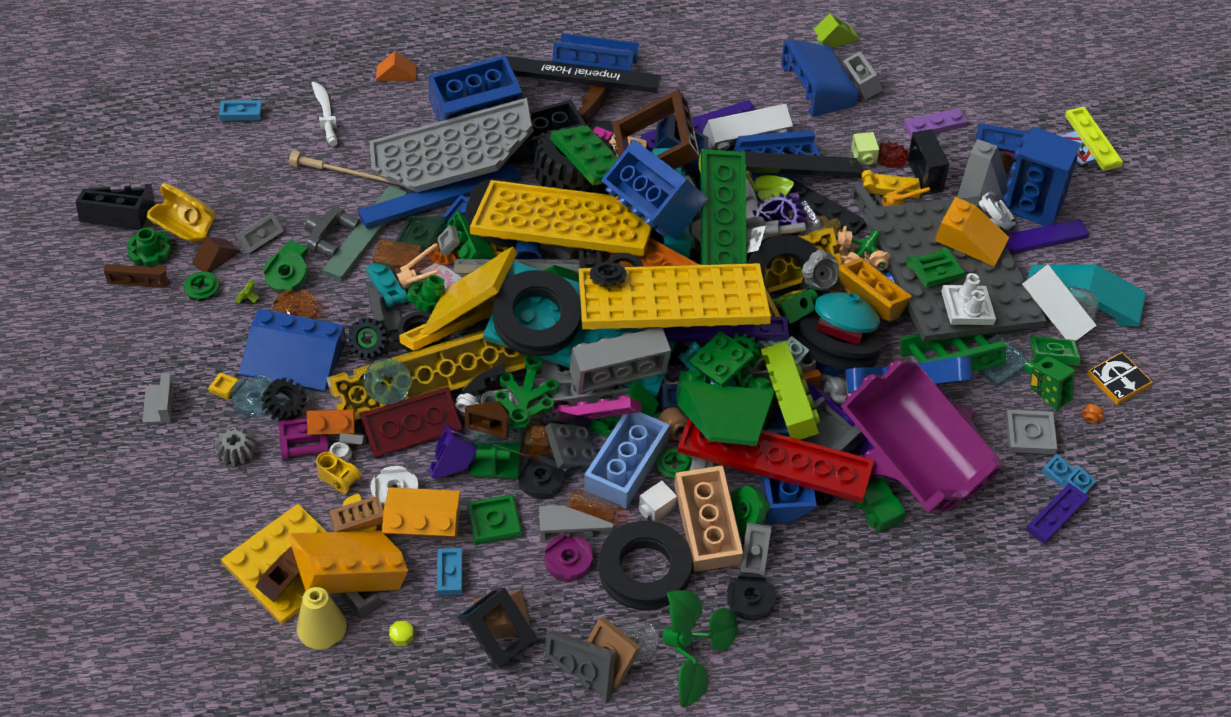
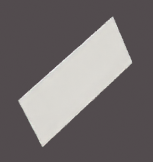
(1059, 304)

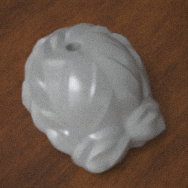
(821, 262)

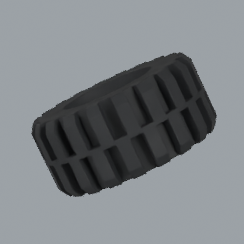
(557, 171)

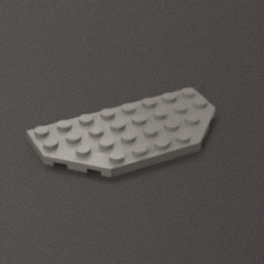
(452, 147)

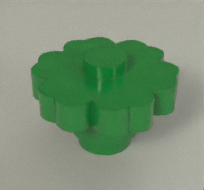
(149, 248)
(427, 293)

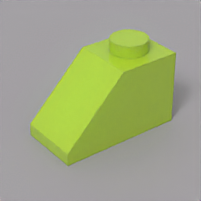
(835, 32)

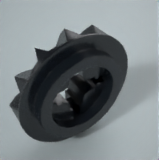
(608, 274)

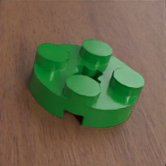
(278, 263)
(756, 507)

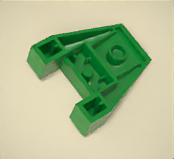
(726, 412)

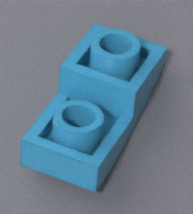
(1064, 473)

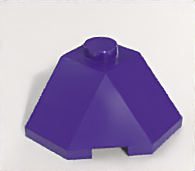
(453, 453)

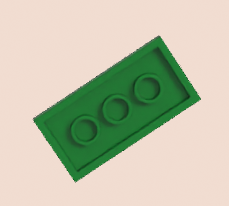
(585, 152)

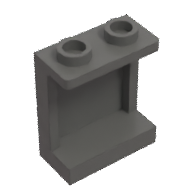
(834, 430)

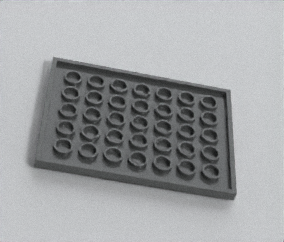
(911, 232)

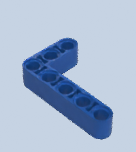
(940, 371)

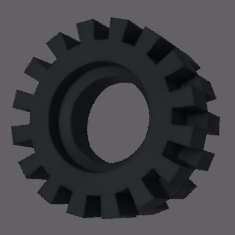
(290, 390)

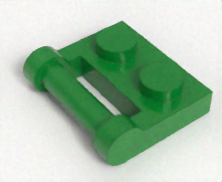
(936, 272)

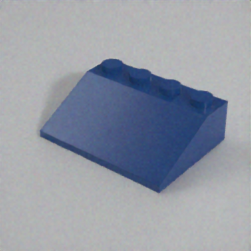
(292, 349)

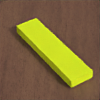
(1093, 138)

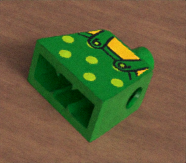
(796, 304)
(1052, 381)

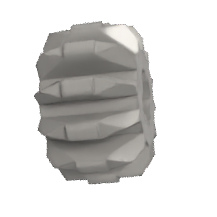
(235, 446)

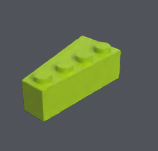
(791, 391)

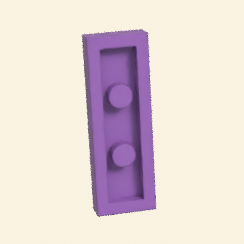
(937, 122)

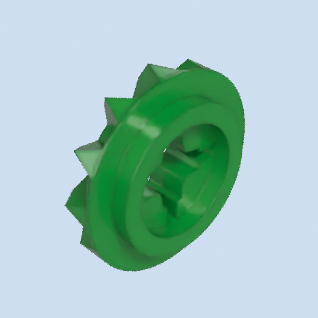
(196, 280)
(665, 459)

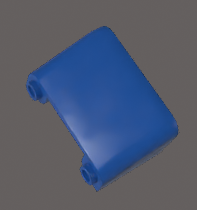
(820, 75)

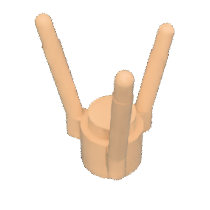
(408, 277)

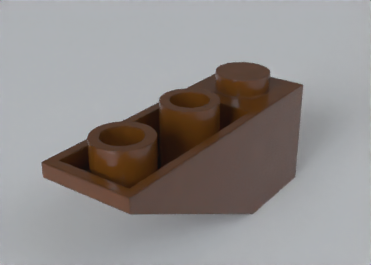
(279, 576)

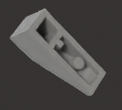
(567, 521)

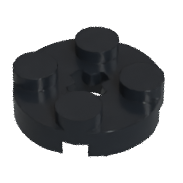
(536, 487)
(746, 608)

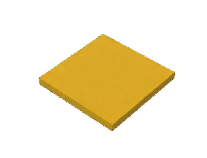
(470, 291)

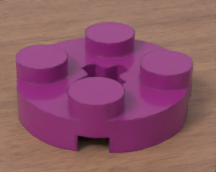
(568, 570)

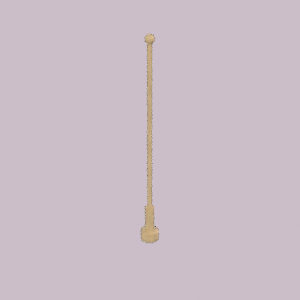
(296, 158)

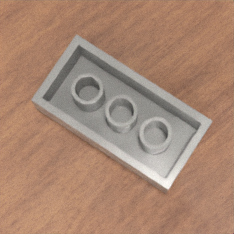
(619, 359)

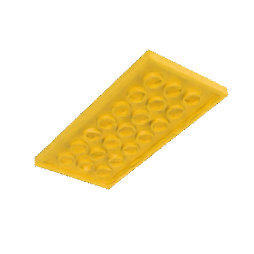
(560, 218)

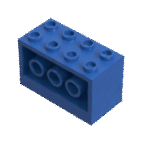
(472, 88)
(1041, 176)
(654, 190)

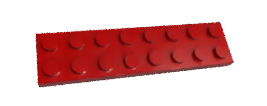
(786, 461)

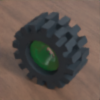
(379, 341)

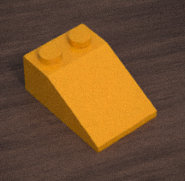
(971, 232)

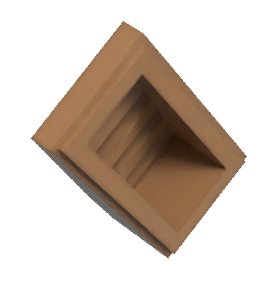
(361, 506)

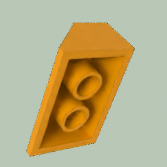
(874, 287)
(421, 513)

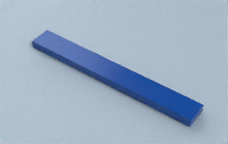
(431, 198)

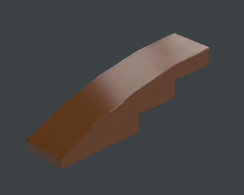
(593, 101)

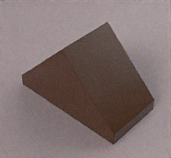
(214, 253)
(488, 419)

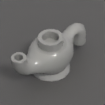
(835, 388)

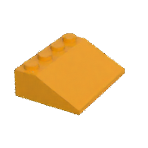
(348, 561)

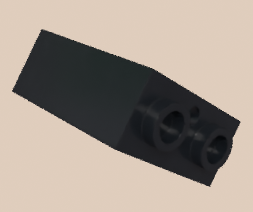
(928, 161)

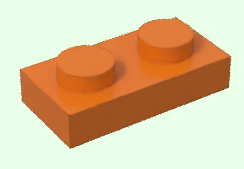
(330, 421)

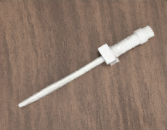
(327, 122)

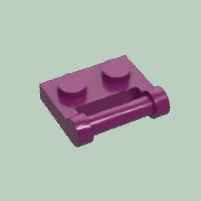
(296, 432)

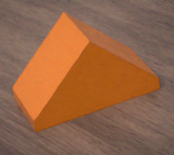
(396, 68)

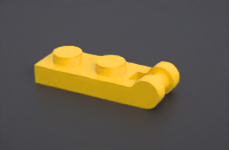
(884, 184)

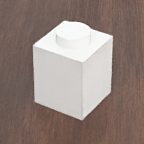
(657, 502)

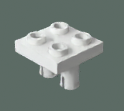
(968, 303)

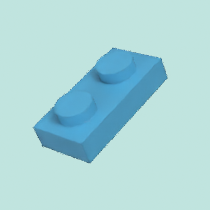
(240, 110)
(449, 571)

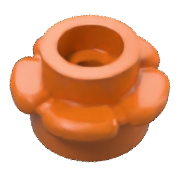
(1093, 414)

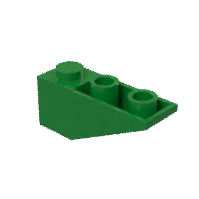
(470, 245)

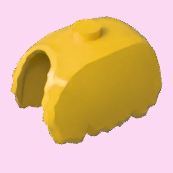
(182, 214)

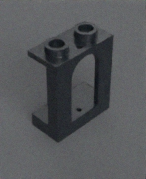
(473, 618)

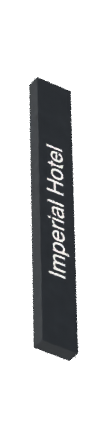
(585, 74)

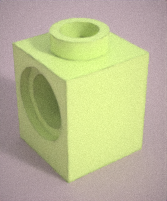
(865, 148)

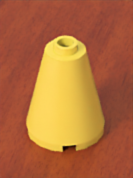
(320, 620)

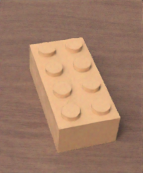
(708, 518)

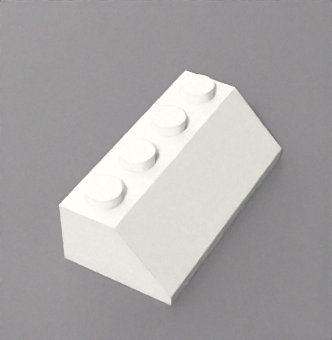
(725, 130)

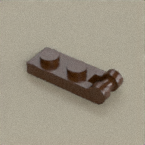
(136, 275)

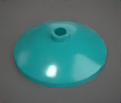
(847, 312)

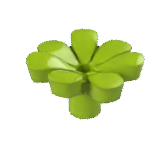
(247, 293)

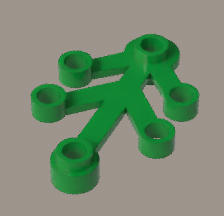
(526, 394)

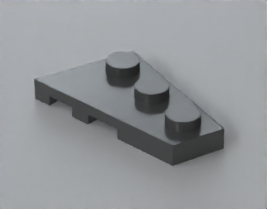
(585, 660)

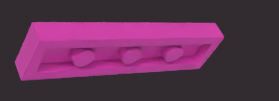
(603, 408)

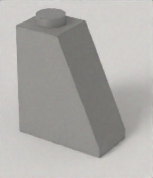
(984, 173)

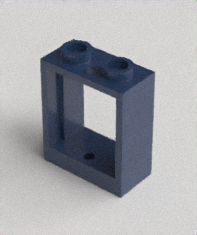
(668, 136)

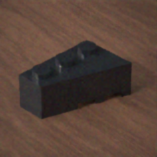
(115, 207)

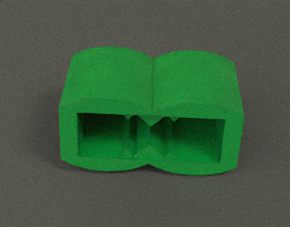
(881, 506)

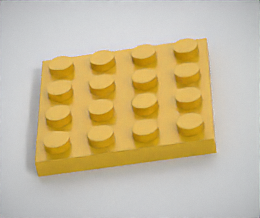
(259, 552)

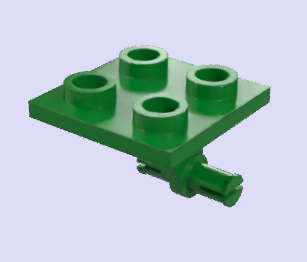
(723, 360)
(496, 461)

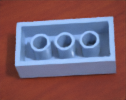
(626, 458)

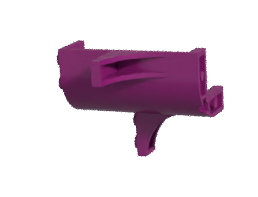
(921, 437)

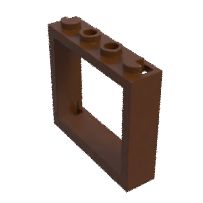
(653, 112)

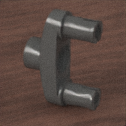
(321, 226)

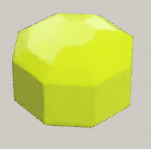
(401, 633)

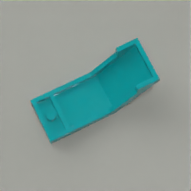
(1113, 293)

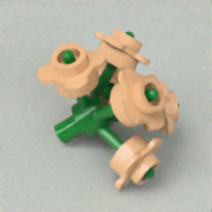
(868, 247)

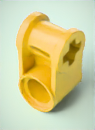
(339, 474)

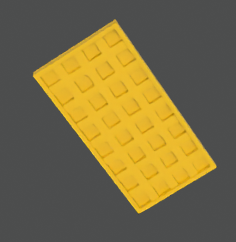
(676, 297)

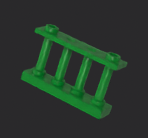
(982, 357)

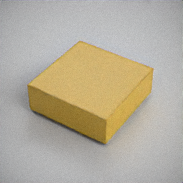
(223, 385)

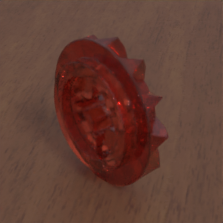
(892, 160)

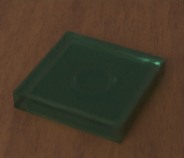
(422, 230)

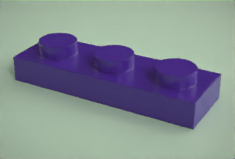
(1057, 513)

